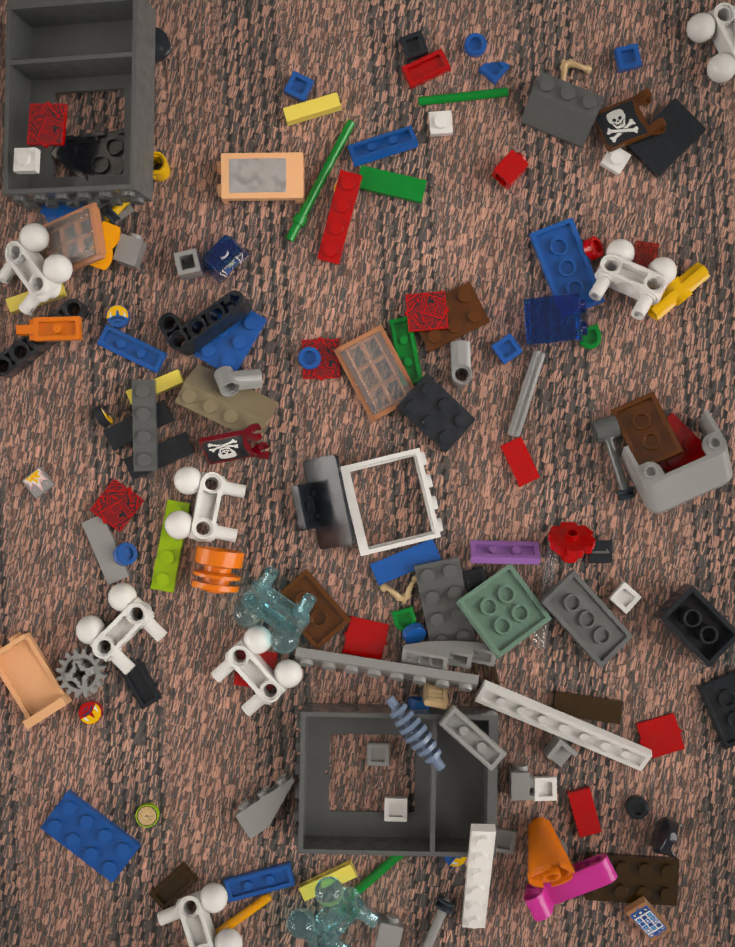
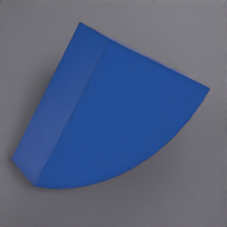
(494, 71)

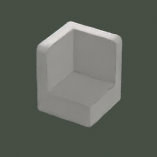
(559, 750)

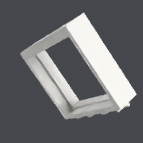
(425, 483)

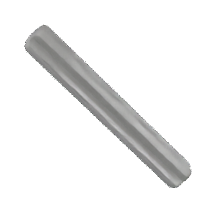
(526, 393)

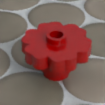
(571, 541)

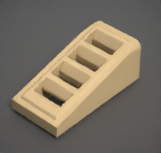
(434, 696)

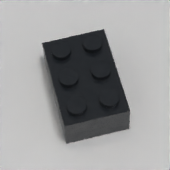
(696, 624)

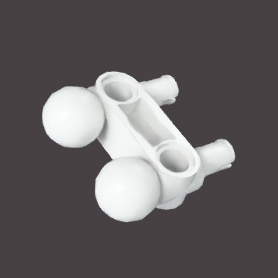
(708, 26)
(39, 276)
(632, 278)
(183, 525)
(92, 629)
(256, 671)
(198, 924)

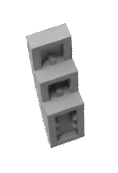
(443, 653)

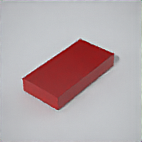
(425, 68)
(519, 461)
(584, 811)

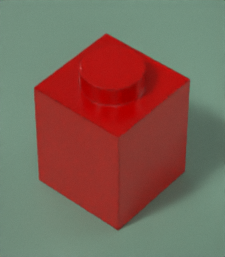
(510, 169)

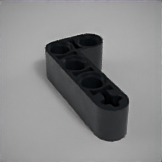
(194, 341)

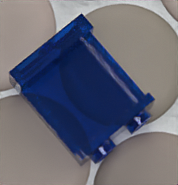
(555, 319)

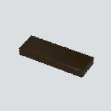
(588, 706)

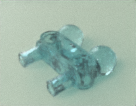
(275, 611)
(340, 909)

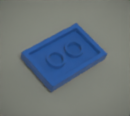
(233, 344)

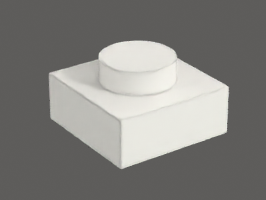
(440, 123)
(26, 160)
(615, 161)
(624, 597)
(545, 788)
(395, 808)

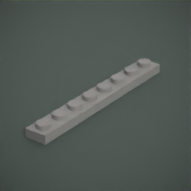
(396, 671)

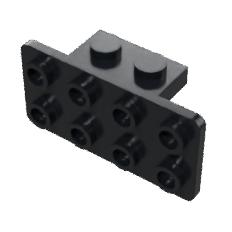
(324, 503)

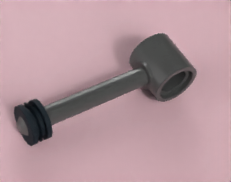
(605, 431)

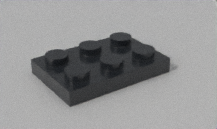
(435, 412)

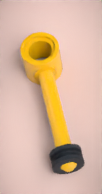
(159, 175)

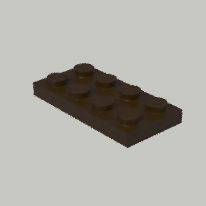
(640, 876)

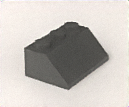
(562, 109)

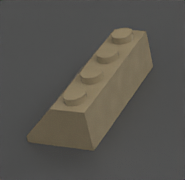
(234, 412)

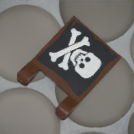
(625, 123)

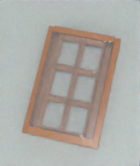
(77, 236)
(375, 372)

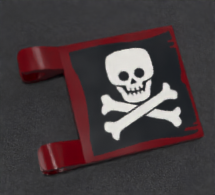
(234, 445)

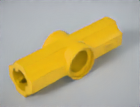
(679, 290)

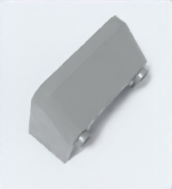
(666, 491)

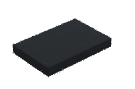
(662, 150)
(719, 701)

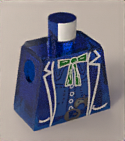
(224, 257)

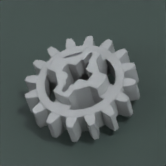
(80, 663)

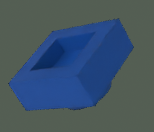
(627, 58)
(299, 86)
(506, 349)

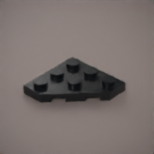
(93, 153)

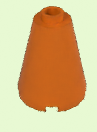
(546, 856)

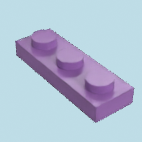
(504, 552)

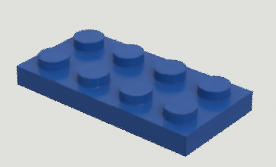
(564, 260)
(90, 835)

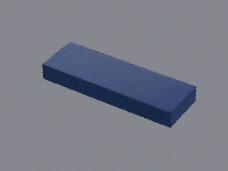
(382, 146)
(132, 348)
(404, 561)
(259, 881)

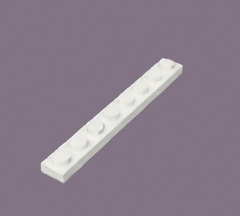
(563, 725)

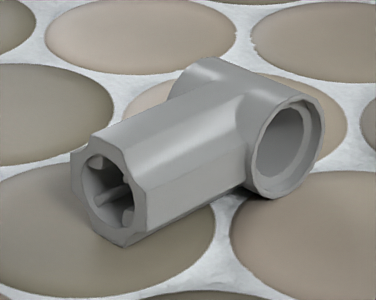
(460, 361)
(232, 381)

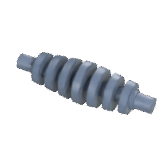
(415, 733)

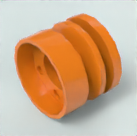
(217, 569)

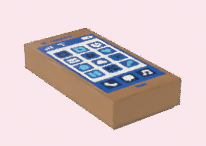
(647, 919)

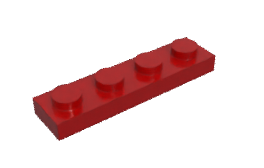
(339, 217)

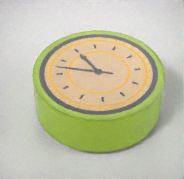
(147, 815)

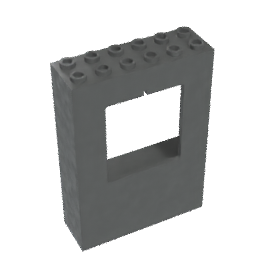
(80, 49)
(444, 799)

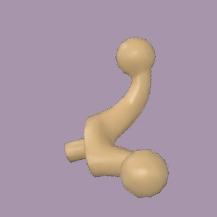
(571, 63)
(400, 597)

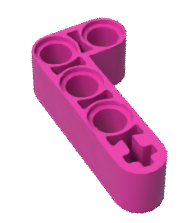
(588, 876)

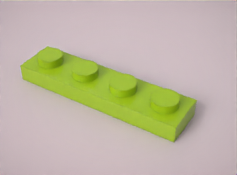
(168, 553)

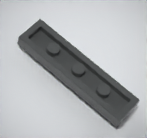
(144, 425)

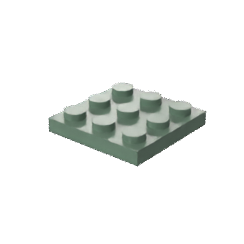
(503, 611)

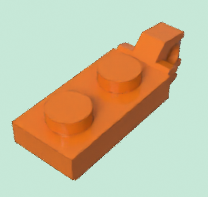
(52, 329)

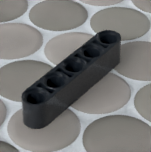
(34, 349)

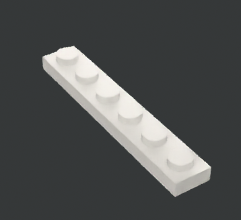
(478, 875)

